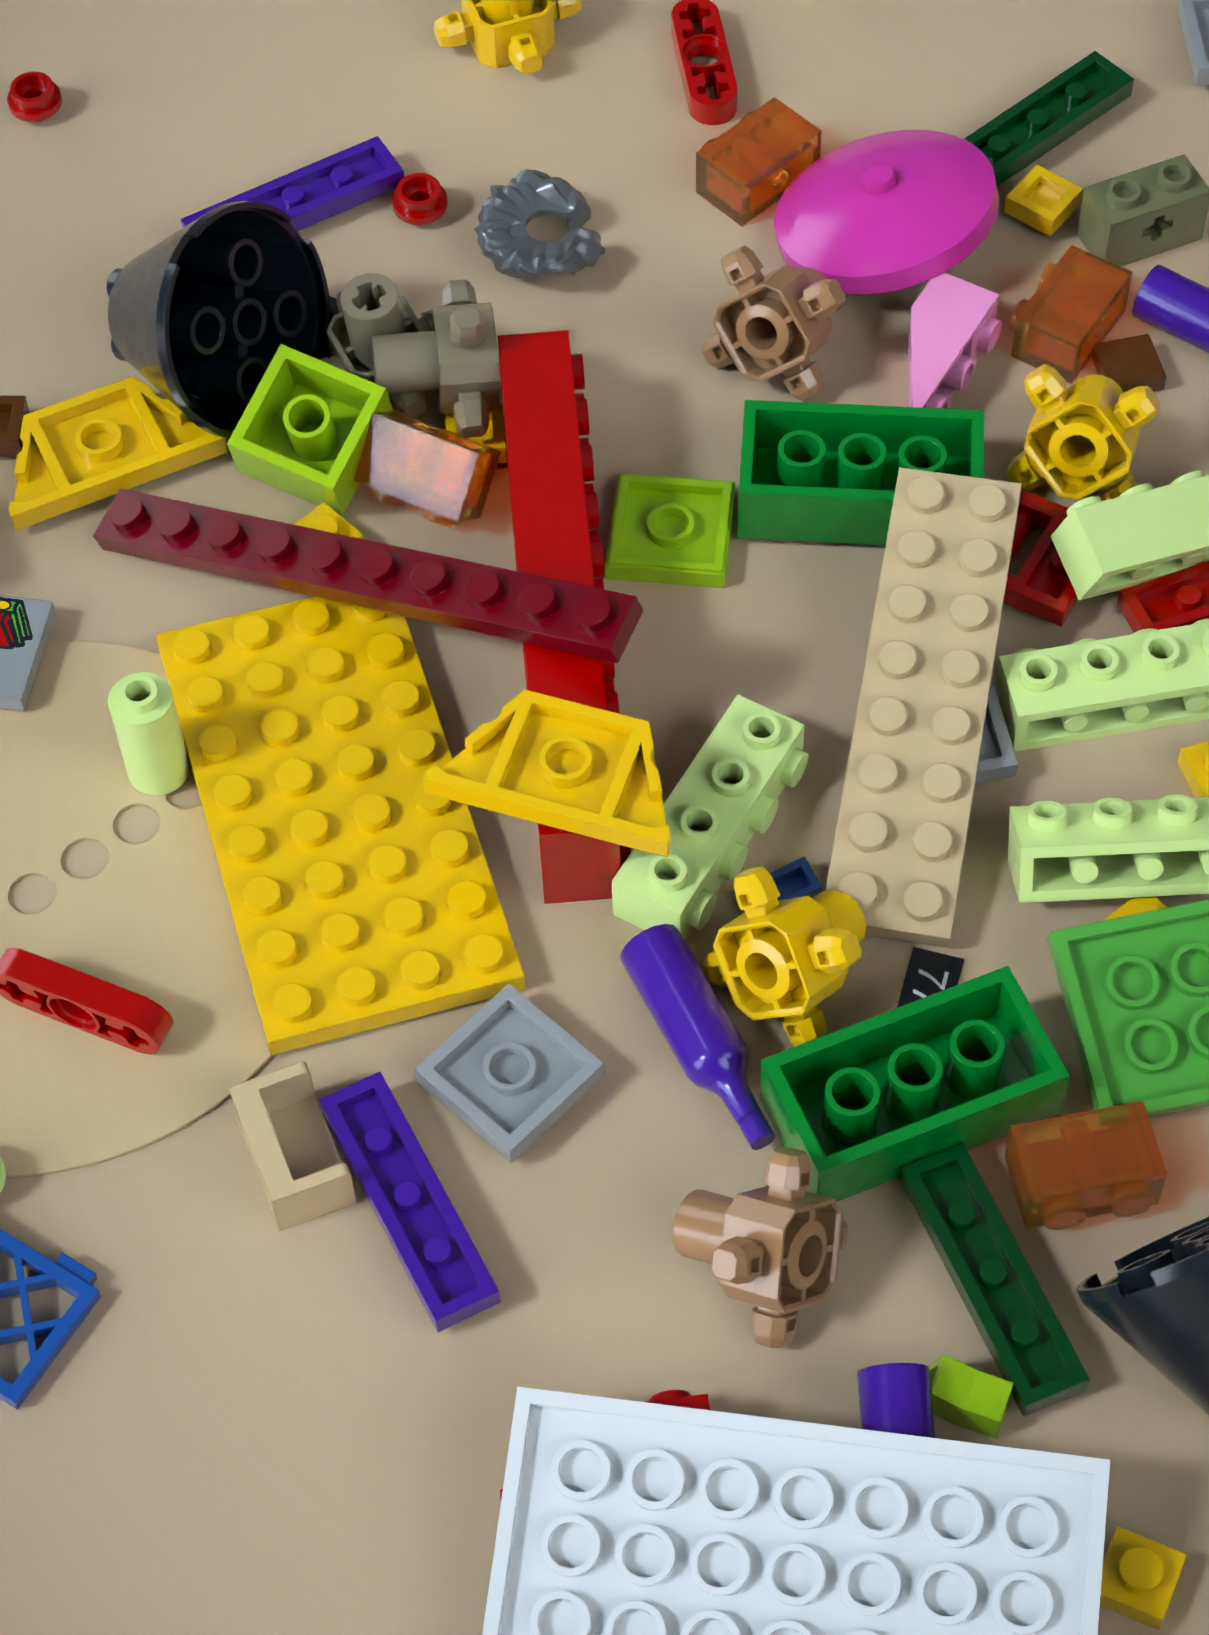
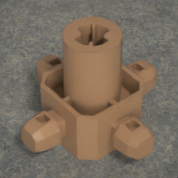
(773, 322)
(767, 1244)

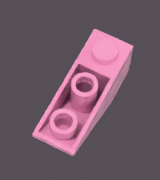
(946, 335)

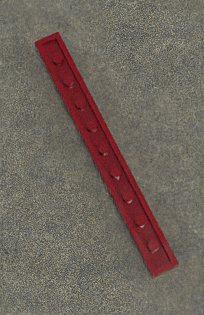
(372, 575)

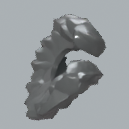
(510, 209)

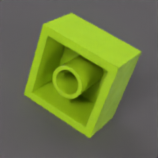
(307, 428)

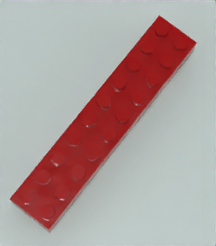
(553, 540)

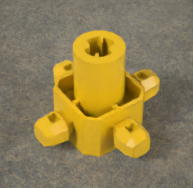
(505, 30)
(1081, 435)
(786, 953)

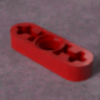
(697, 77)
(83, 1001)

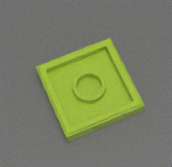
(670, 530)

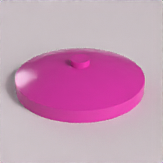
(888, 210)

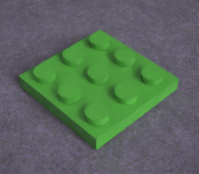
(1140, 1006)

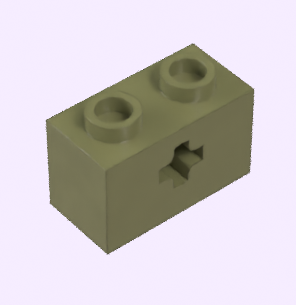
(1144, 211)

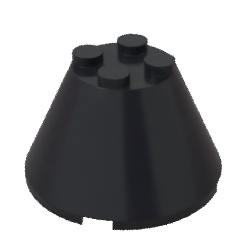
(215, 306)
(1162, 1306)

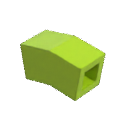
(968, 1396)

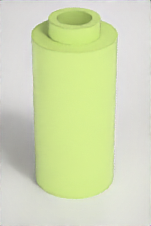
(149, 733)

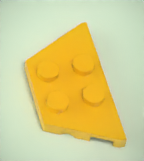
(101, 444)
(562, 770)

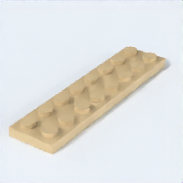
(924, 703)

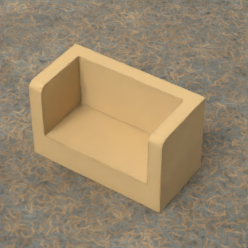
(291, 1146)

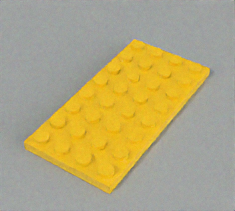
(335, 863)

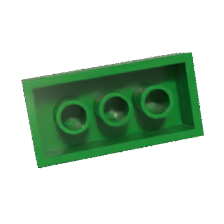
(835, 466)
(914, 1083)

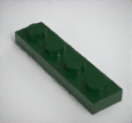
(1051, 114)
(994, 1279)

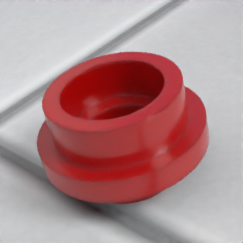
(33, 97)
(419, 199)

